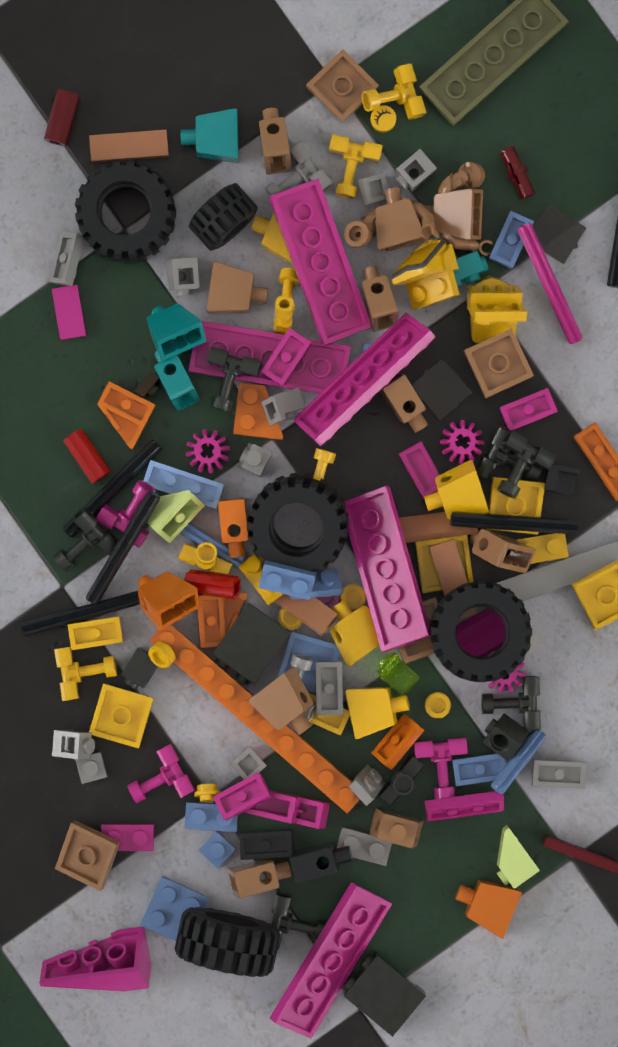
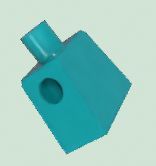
(215, 136)
(174, 330)
(177, 385)

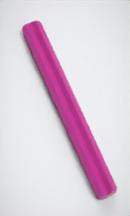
(550, 283)

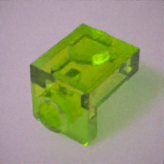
(397, 674)

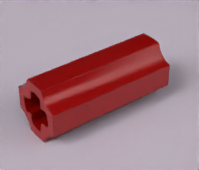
(86, 456)
(214, 583)

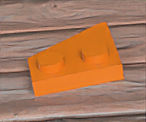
(125, 412)
(250, 415)
(216, 618)

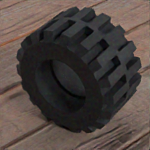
(223, 216)

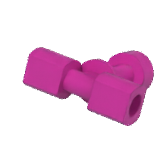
(111, 518)
(441, 754)
(170, 773)

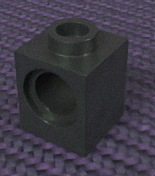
(139, 669)
(505, 736)

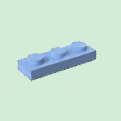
(174, 480)

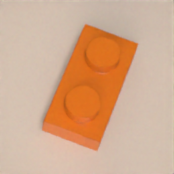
(397, 741)

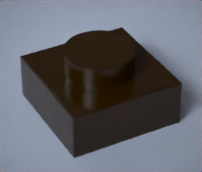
(149, 386)

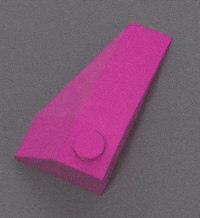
(108, 965)

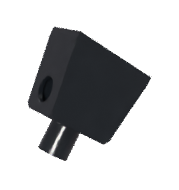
(307, 862)

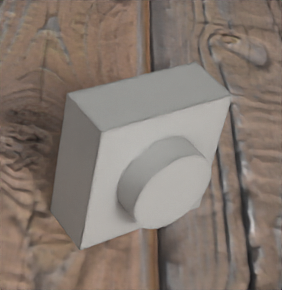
(373, 188)
(248, 763)
(92, 768)

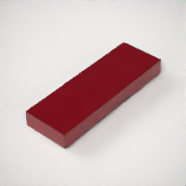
(580, 853)

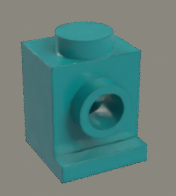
(470, 268)

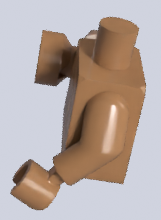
(460, 212)
(396, 224)

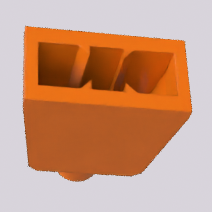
(234, 512)
(166, 598)
(490, 905)

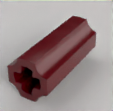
(61, 117)

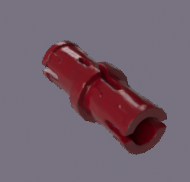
(517, 172)

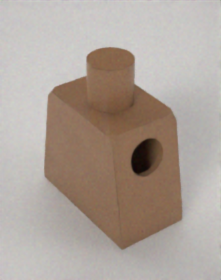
(274, 142)
(232, 291)
(379, 299)
(396, 394)
(493, 547)
(284, 702)
(396, 828)
(246, 879)

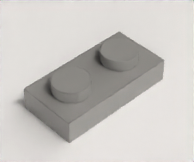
(66, 259)
(329, 688)
(559, 774)
(367, 784)
(364, 846)

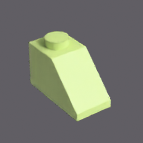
(174, 513)
(513, 860)

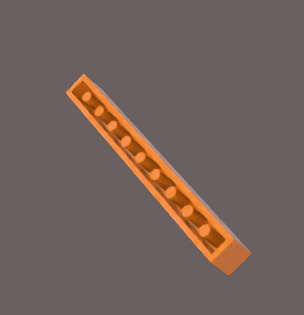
(235, 699)

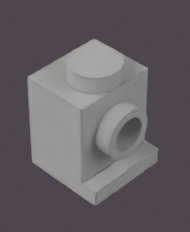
(417, 162)
(189, 268)
(283, 406)
(254, 459)
(77, 744)

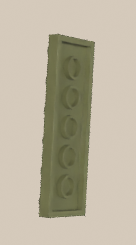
(492, 57)

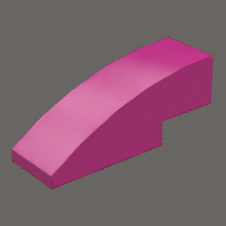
(293, 809)

